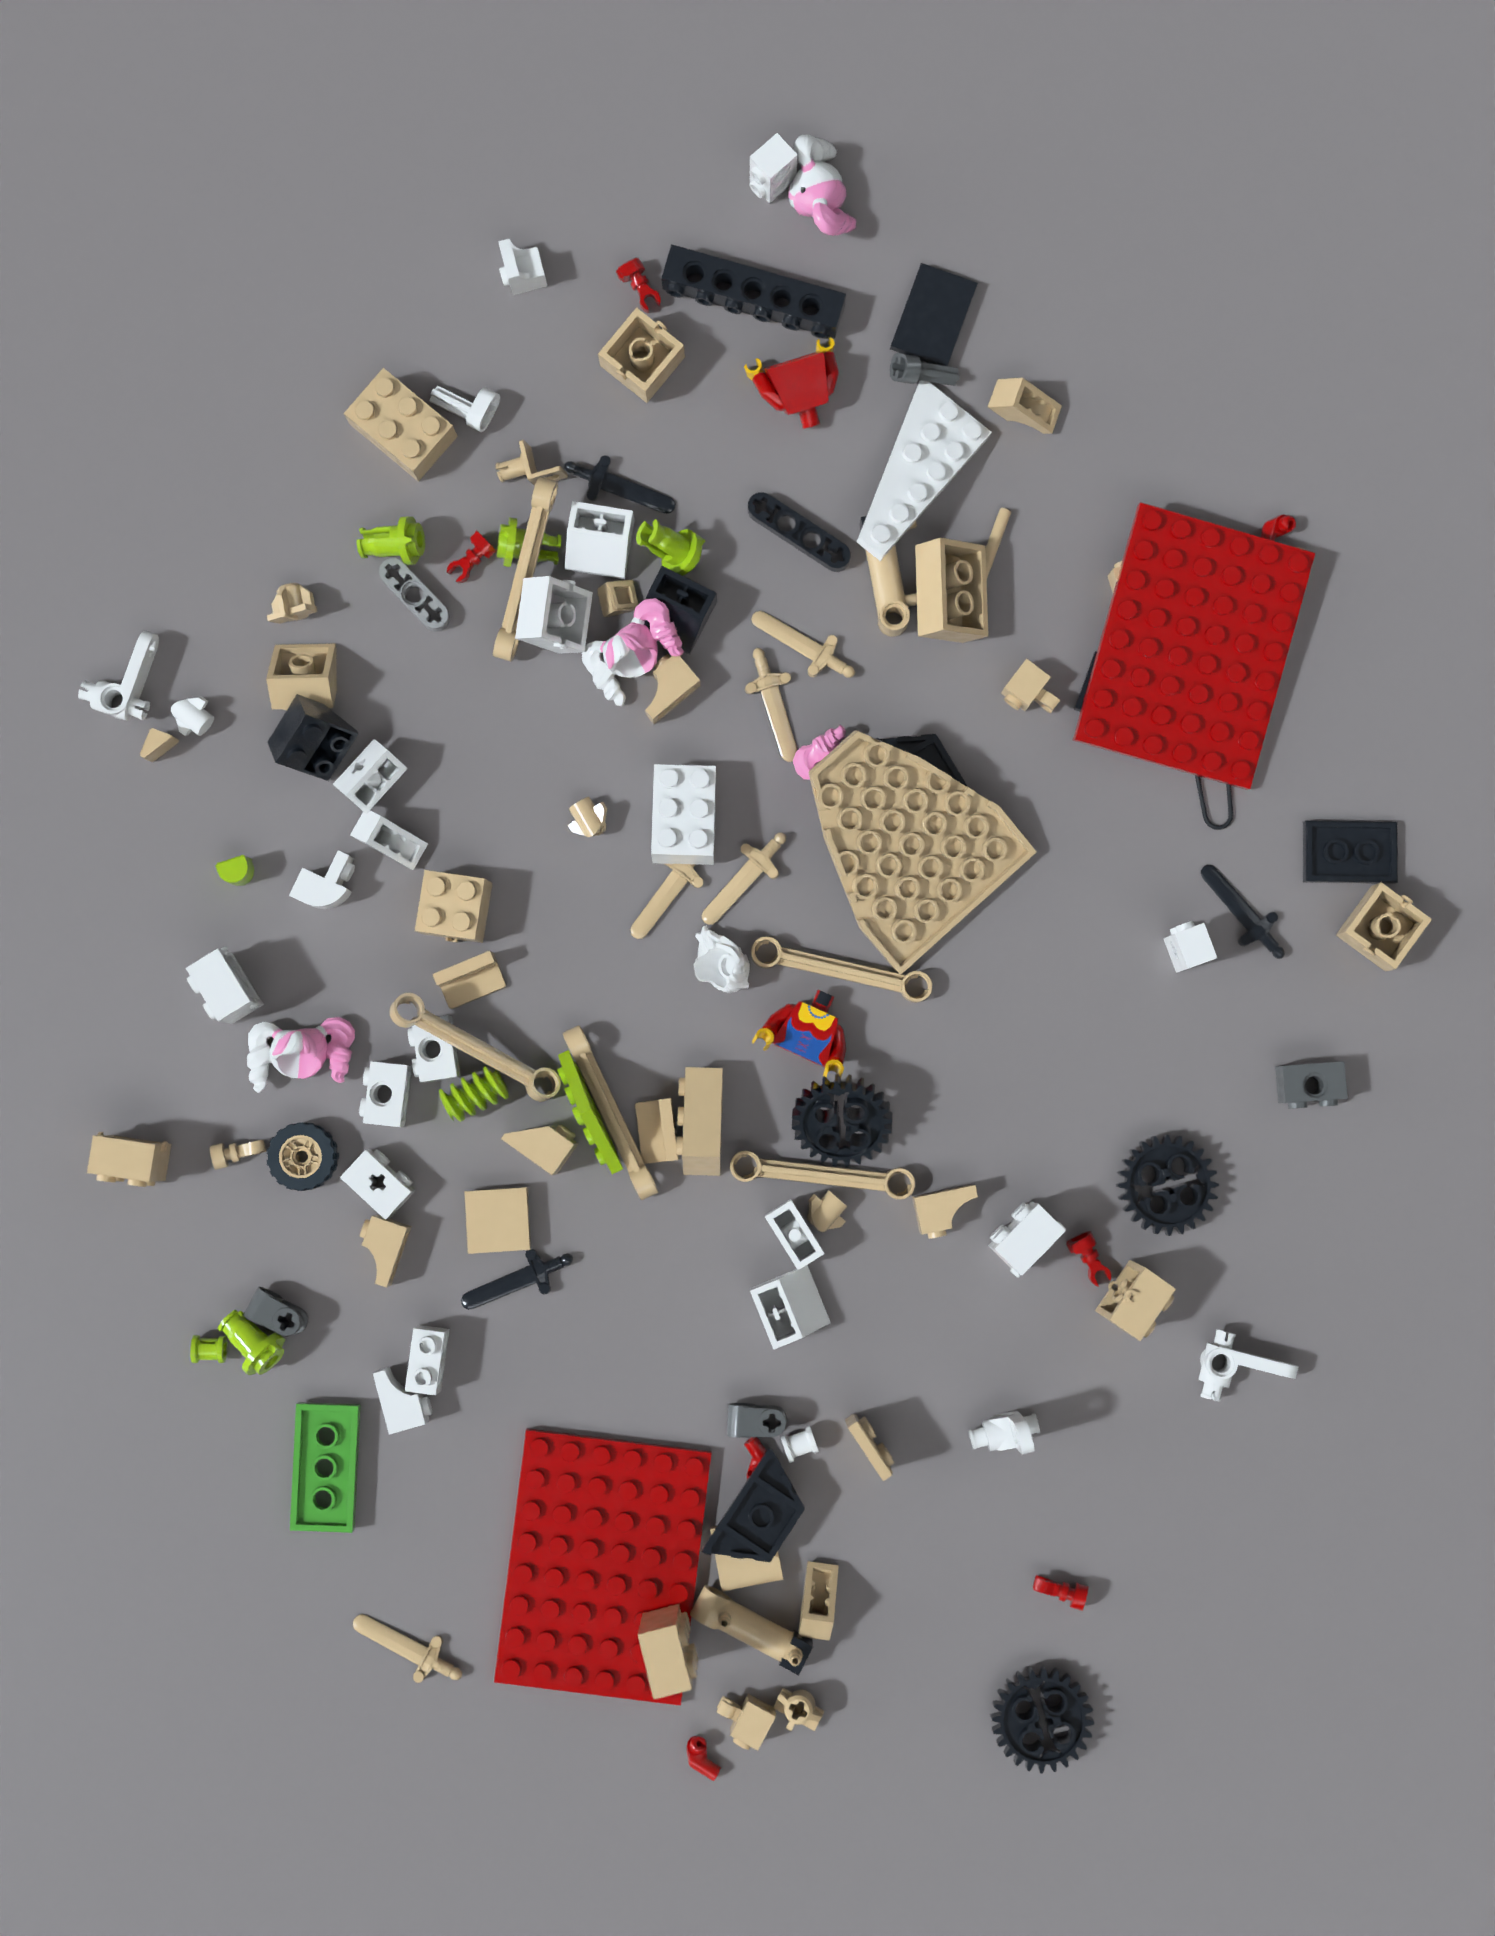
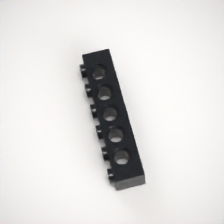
(743, 278)

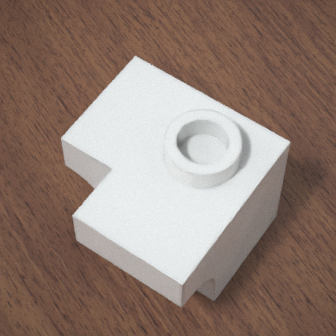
(522, 268)

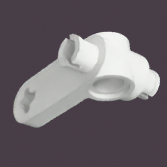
(103, 692)
(1217, 1379)
(1006, 1432)

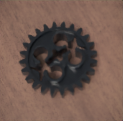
(871, 1118)
(1174, 1212)
(1016, 1725)

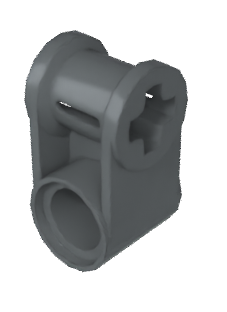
(271, 1312)
(747, 1420)

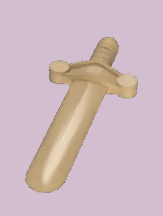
(820, 655)
(768, 685)
(758, 862)
(664, 896)
(415, 1652)

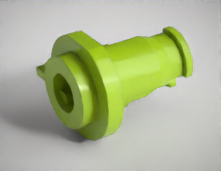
(401, 540)
(511, 541)
(678, 550)
(258, 1348)

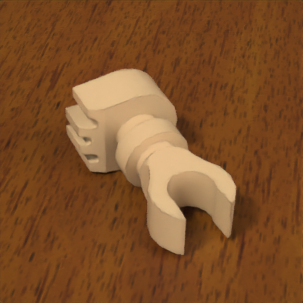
(221, 1156)

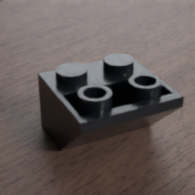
(687, 604)
(311, 738)

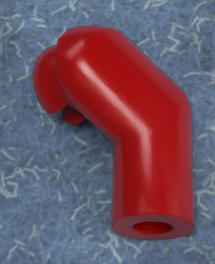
(1278, 526)
(756, 1450)
(698, 1758)

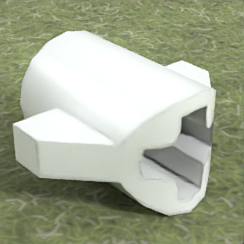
(192, 715)

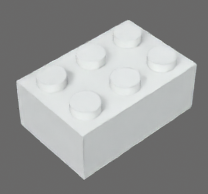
(683, 814)

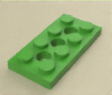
(306, 1479)

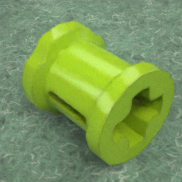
(208, 1349)

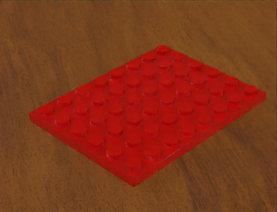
(1194, 646)
(593, 1547)

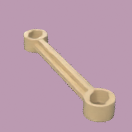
(542, 504)
(841, 969)
(474, 1047)
(610, 1112)
(822, 1174)

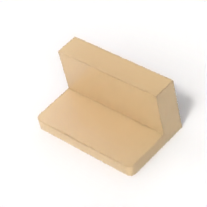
(470, 979)
(656, 1130)

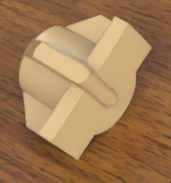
(292, 604)
(799, 1708)

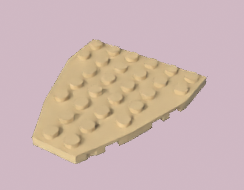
(909, 844)

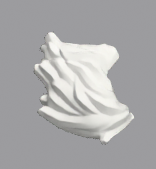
(721, 962)

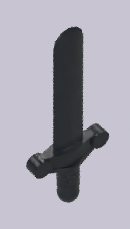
(601, 479)
(1256, 927)
(535, 1272)

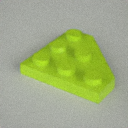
(587, 1113)

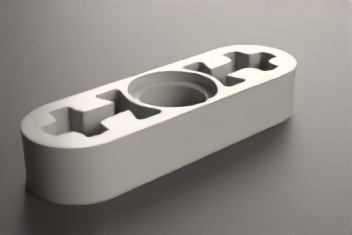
(393, 585)

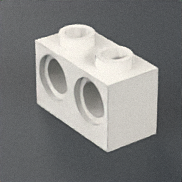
(772, 168)
(427, 1360)

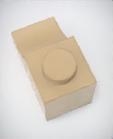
(1024, 403)
(675, 684)
(937, 1209)
(386, 1243)
(818, 1601)

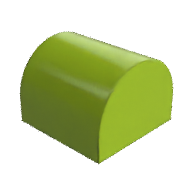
(236, 870)

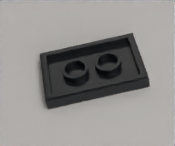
(933, 315)
(1350, 852)

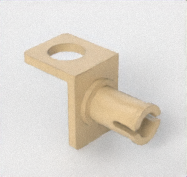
(526, 466)

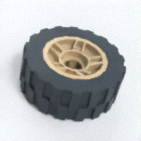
(286, 1164)

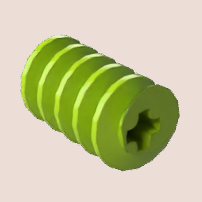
(474, 1094)

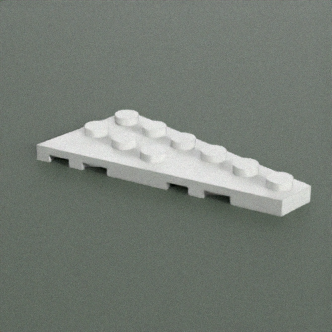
(927, 455)

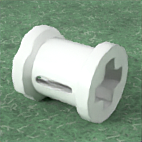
(799, 1444)

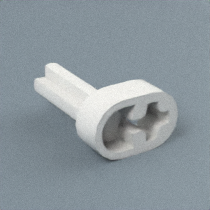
(476, 414)

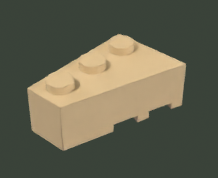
(700, 1121)

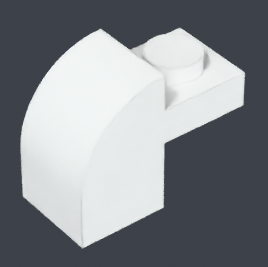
(327, 891)

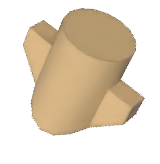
(588, 818)
(826, 1212)

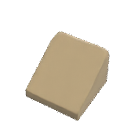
(617, 597)
(157, 744)

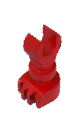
(633, 271)
(472, 557)
(1083, 1245)
(1076, 1595)

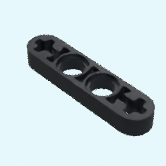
(796, 535)

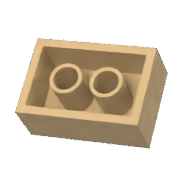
(400, 424)
(951, 590)
(667, 1651)

